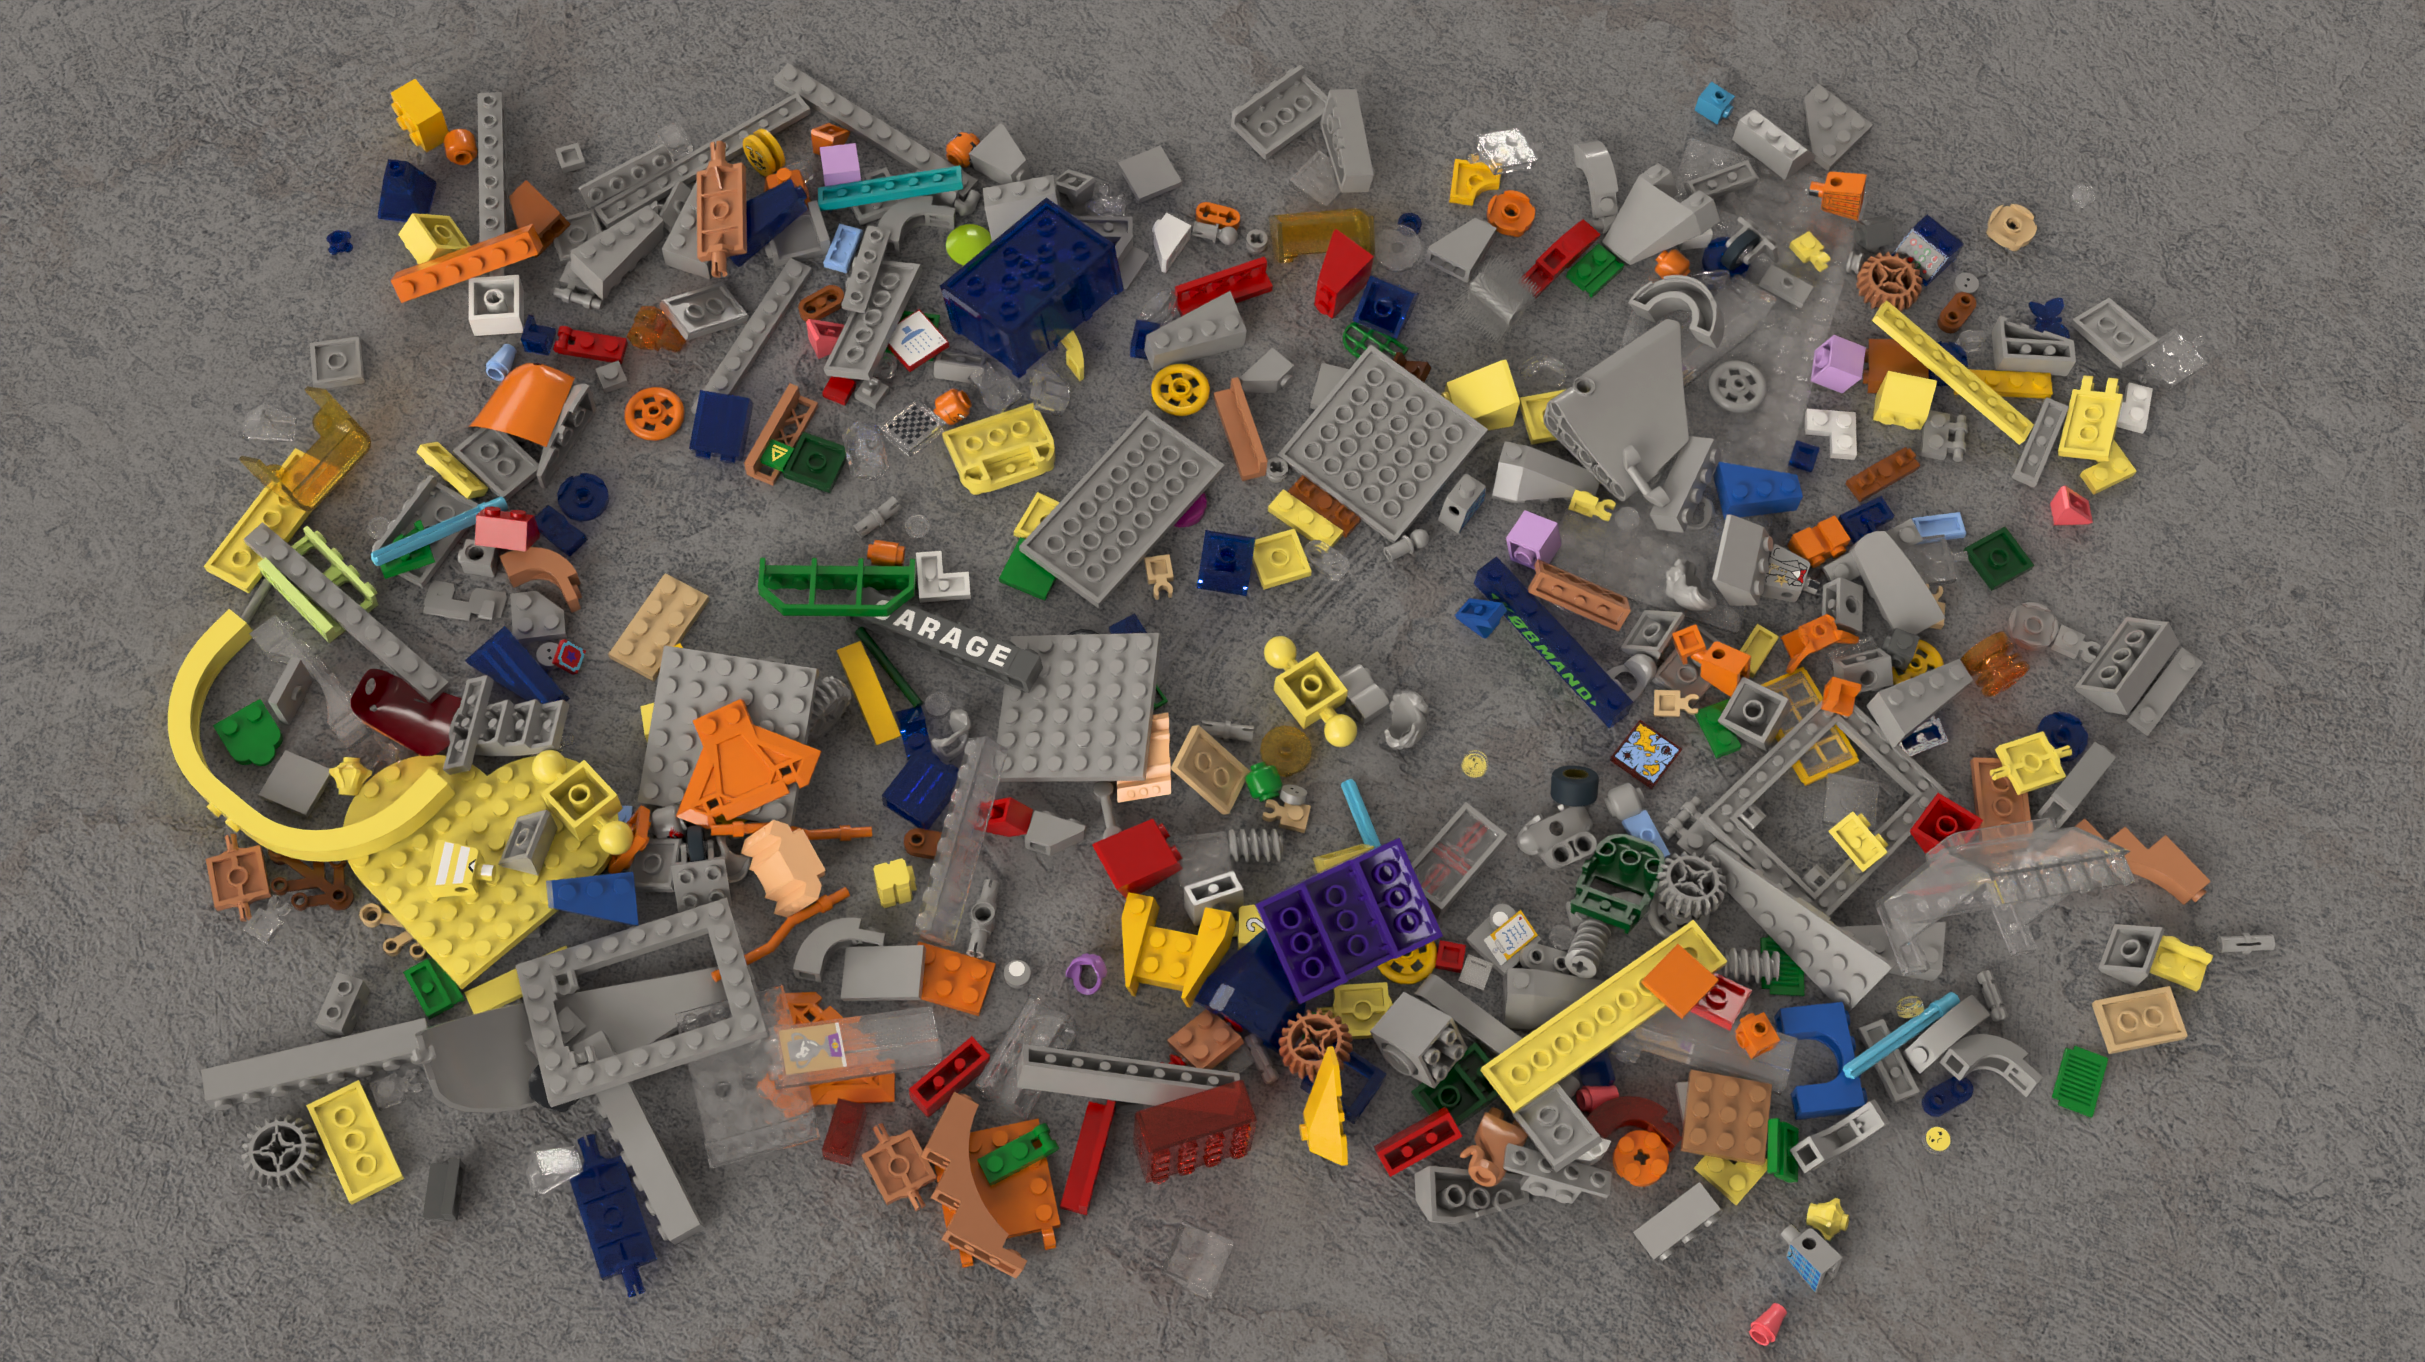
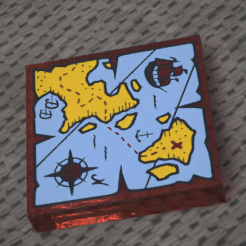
(1646, 754)

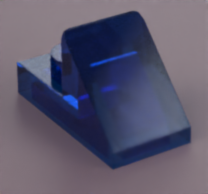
(913, 730)

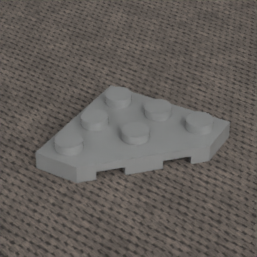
(1831, 126)

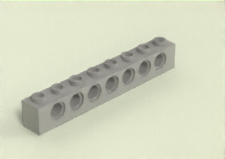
(493, 166)

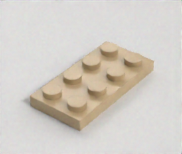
(659, 622)

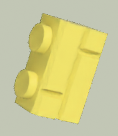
(894, 882)

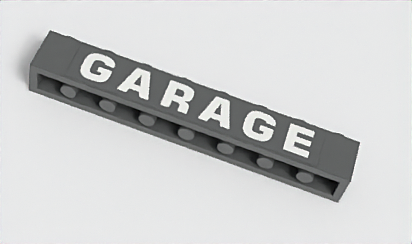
(951, 641)

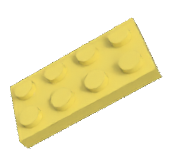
(355, 1142)

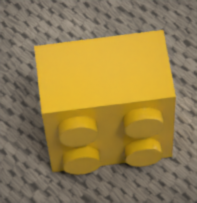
(419, 115)

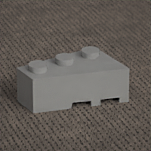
(1678, 1222)

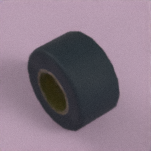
(1574, 786)

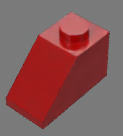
(1009, 818)

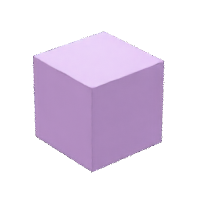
(840, 164)
(1838, 364)
(1533, 539)

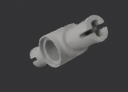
(982, 929)

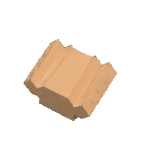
(1158, 766)
(785, 866)

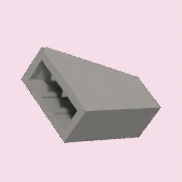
(1000, 158)
(1462, 249)

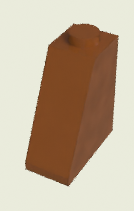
(532, 208)

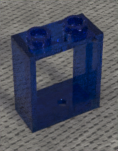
(1367, 1069)

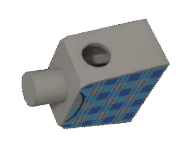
(1467, 498)
(1811, 1256)

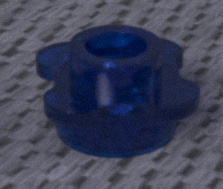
(337, 237)

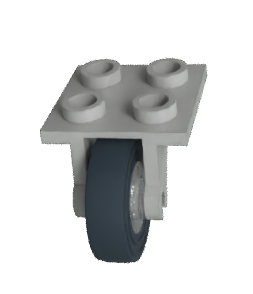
(1747, 246)
(703, 877)

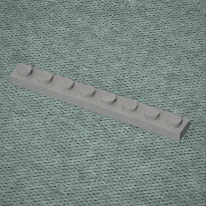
(758, 329)

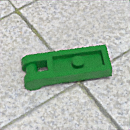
(1017, 1154)

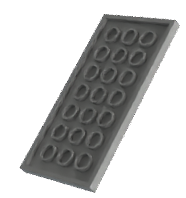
(1121, 508)

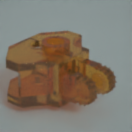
(654, 331)

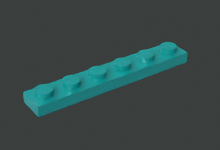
(890, 188)

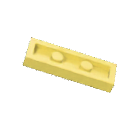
(452, 470)
(1304, 519)

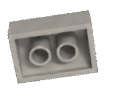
(1771, 145)
(1011, 201)
(1742, 561)

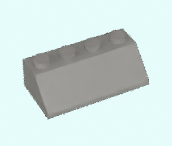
(2128, 664)

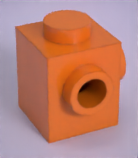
(1756, 1034)

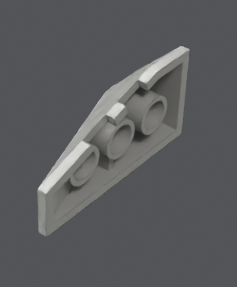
(570, 424)
(1454, 1197)

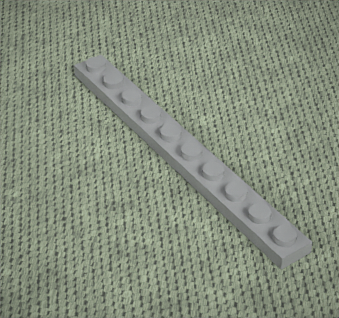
(865, 125)
(685, 169)
(347, 613)

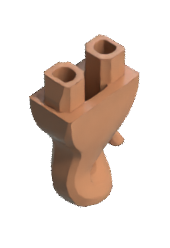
(1491, 1140)

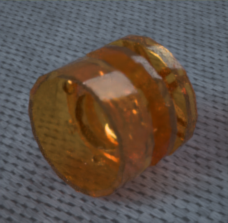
(1992, 660)

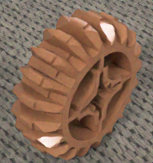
(1888, 274)
(1332, 1031)

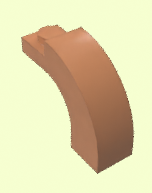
(543, 565)

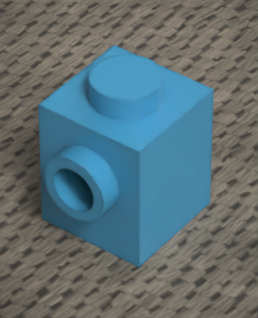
(1715, 103)

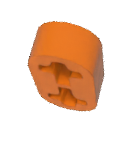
(1218, 215)

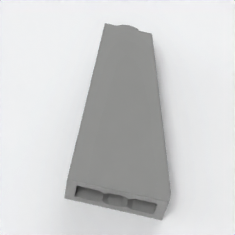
(2077, 784)

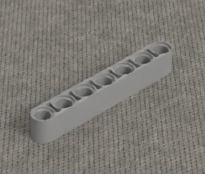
(1475, 1022)

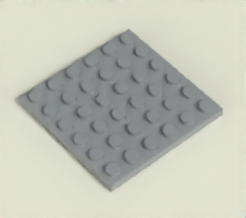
(1383, 443)
(700, 682)
(1085, 711)

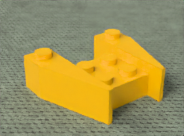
(1170, 956)

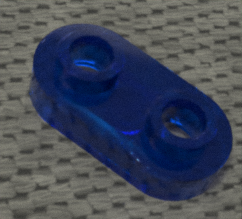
(1949, 1095)

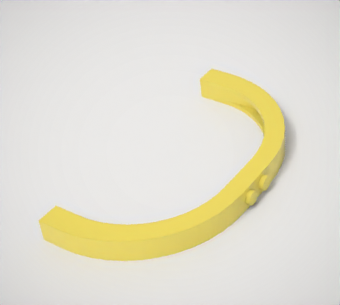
(338, 844)

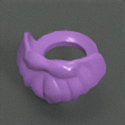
(1075, 969)

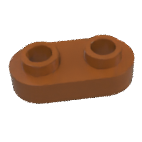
(820, 303)
(1958, 311)
(927, 847)

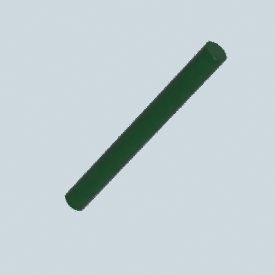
(890, 669)

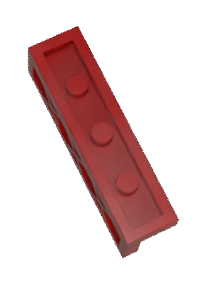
(1243, 285)
(1088, 1157)

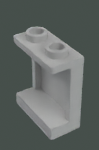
(801, 239)

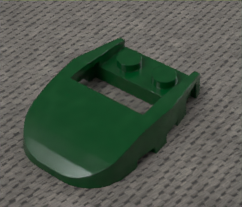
(1625, 864)

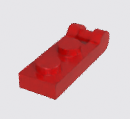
(590, 345)

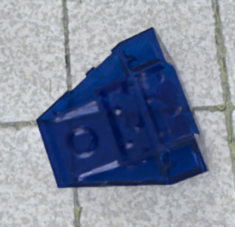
(1253, 991)

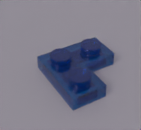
(1865, 518)

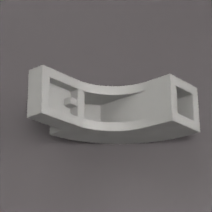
(1601, 176)
(914, 213)
(829, 939)
(1945, 1032)
(1993, 1054)
(1840, 1138)

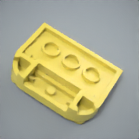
(1001, 449)

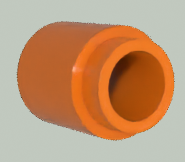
(886, 553)

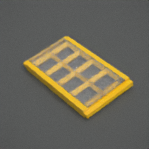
(1833, 750)

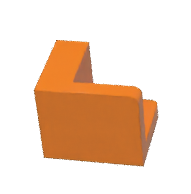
(1688, 642)
(1840, 696)

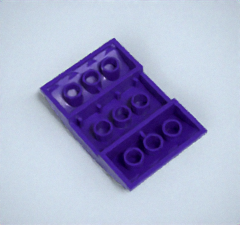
(1348, 919)

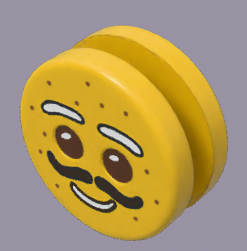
(764, 152)

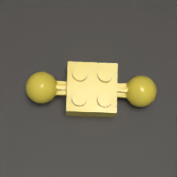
(1310, 690)
(582, 801)

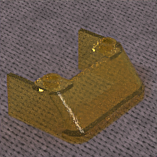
(1312, 231)
(324, 464)

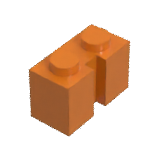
(1820, 542)

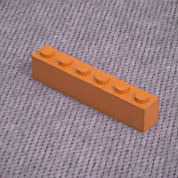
(467, 263)

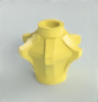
(350, 776)
(1827, 1218)

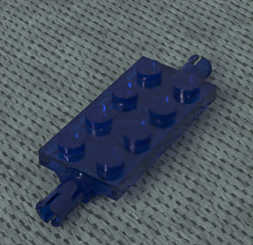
(612, 1217)

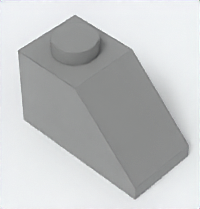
(1268, 374)

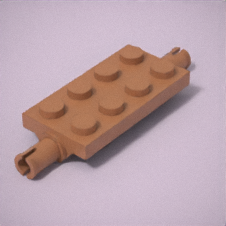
(721, 210)

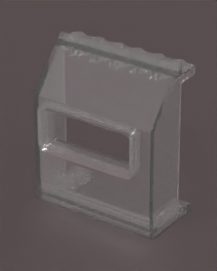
(2004, 868)

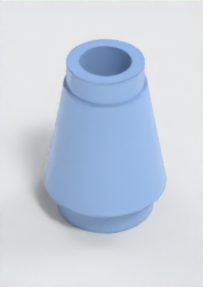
(501, 363)

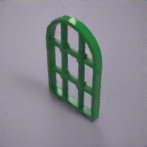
(1369, 335)

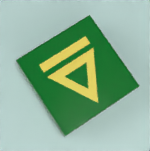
(777, 455)

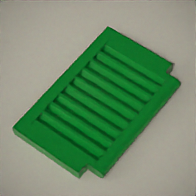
(1790, 974)
(2079, 1080)

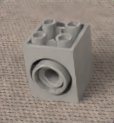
(1419, 1040)

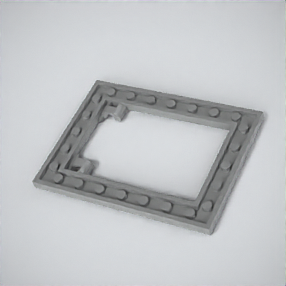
(1734, 829)
(540, 989)

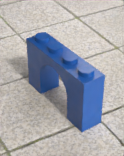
(1828, 1025)

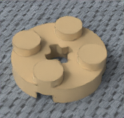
(2010, 238)

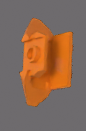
(1812, 638)

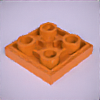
(1679, 981)

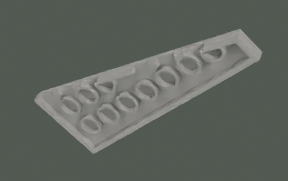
(1825, 952)

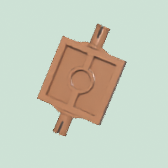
(238, 877)
(898, 1167)

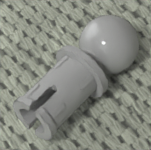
(1227, 235)
(1418, 538)

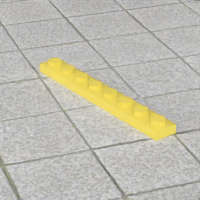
(1952, 372)

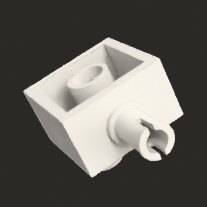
(496, 304)

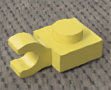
(1810, 249)
(1588, 505)

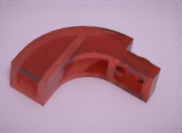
(1634, 1112)

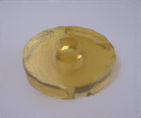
(1286, 762)

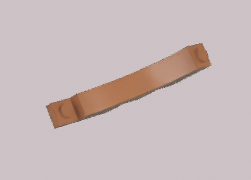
(2160, 863)
(972, 1225)

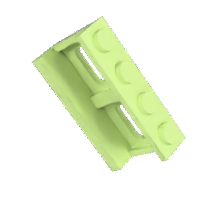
(337, 573)

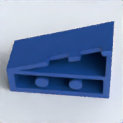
(1755, 491)
(597, 896)

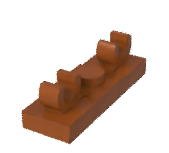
(1883, 474)
(1325, 505)

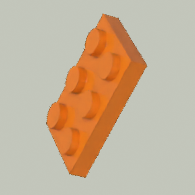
(955, 979)

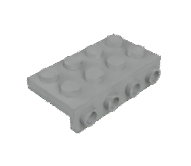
(1279, 112)
(431, 505)

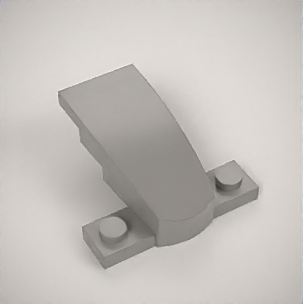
(1890, 577)
(501, 727)

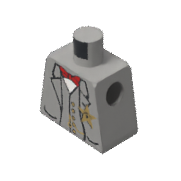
(1787, 576)

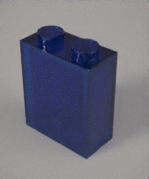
(721, 426)
(921, 789)

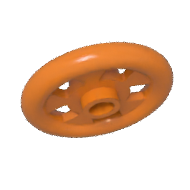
(661, 430)

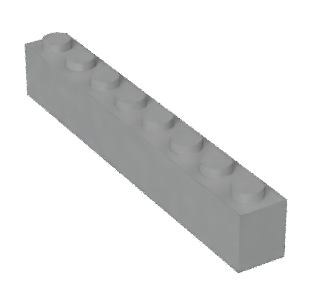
(311, 1065)
(1113, 1076)
(644, 1152)

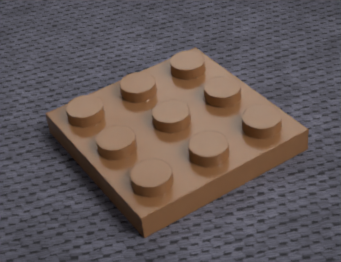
(1726, 1117)

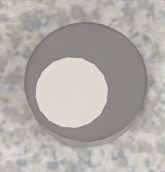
(1500, 914)
(1017, 974)

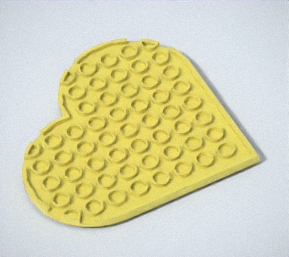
(468, 930)

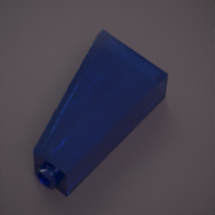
(770, 215)
(515, 668)

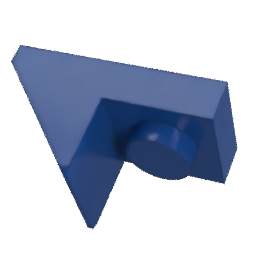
(1481, 615)

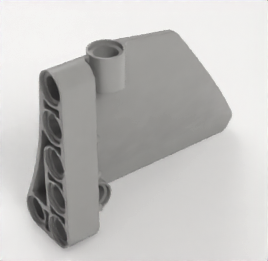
(1622, 403)

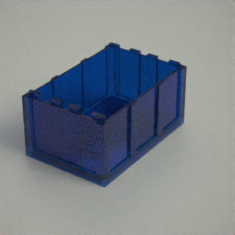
(1032, 286)

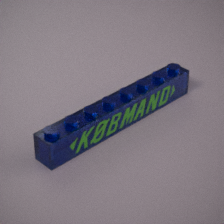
(1554, 643)

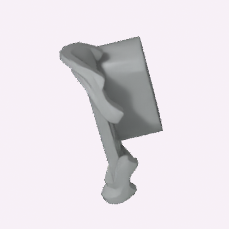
(1538, 840)

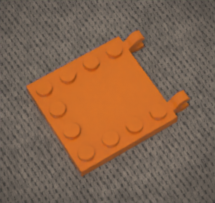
(1019, 1202)

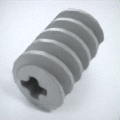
(1255, 845)
(1587, 948)
(1752, 965)

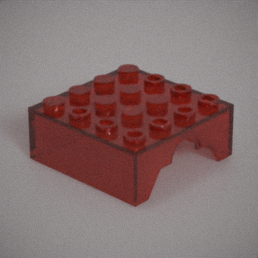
(1194, 1132)

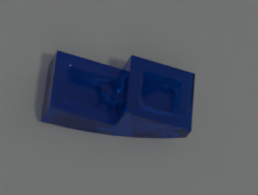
(558, 530)

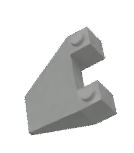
(1654, 220)

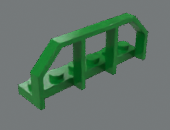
(837, 577)

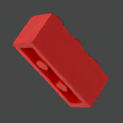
(949, 1077)
(1417, 1141)

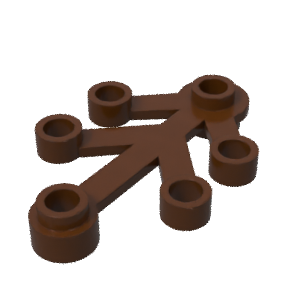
(313, 879)

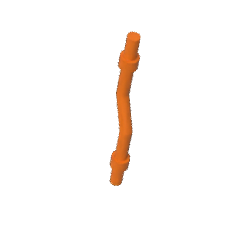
(844, 832)
(822, 905)

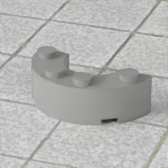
(1685, 294)

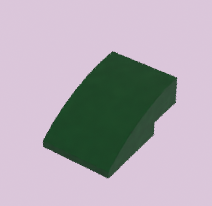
(1462, 1091)

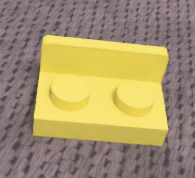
(1858, 841)
(2180, 963)

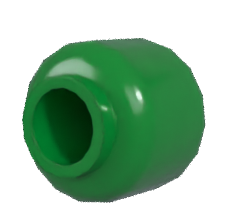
(1263, 782)

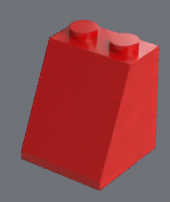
(1342, 274)
(1139, 857)

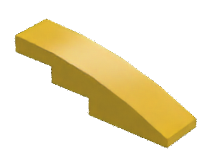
(868, 693)

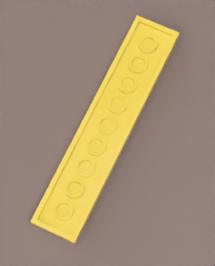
(1590, 1023)

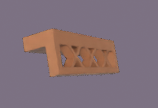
(774, 428)
(1241, 431)
(1579, 595)

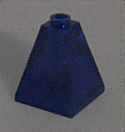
(405, 191)

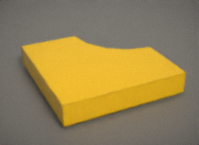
(1471, 181)

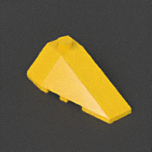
(1325, 1114)

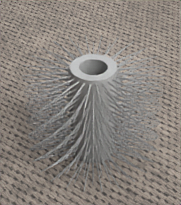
(1497, 298)

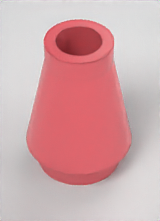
(1591, 1097)
(1767, 1325)

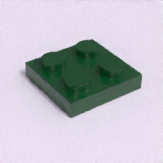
(816, 462)
(1998, 558)

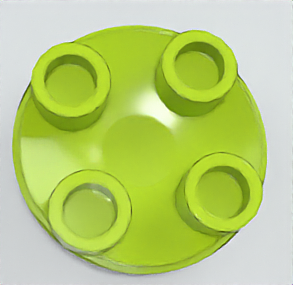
(967, 242)

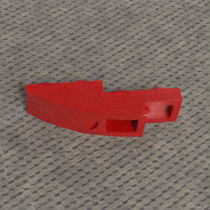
(1560, 256)

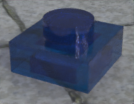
(1803, 456)

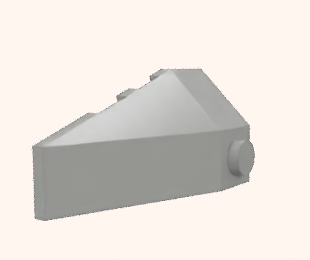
(1534, 475)
(1538, 995)

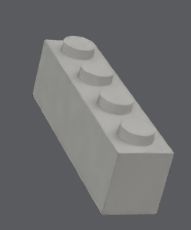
(1687, 483)

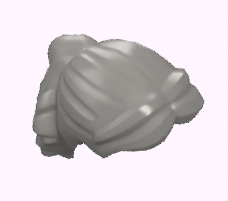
(1686, 587)
(1408, 720)

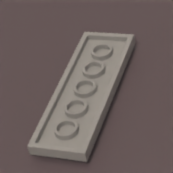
(869, 333)

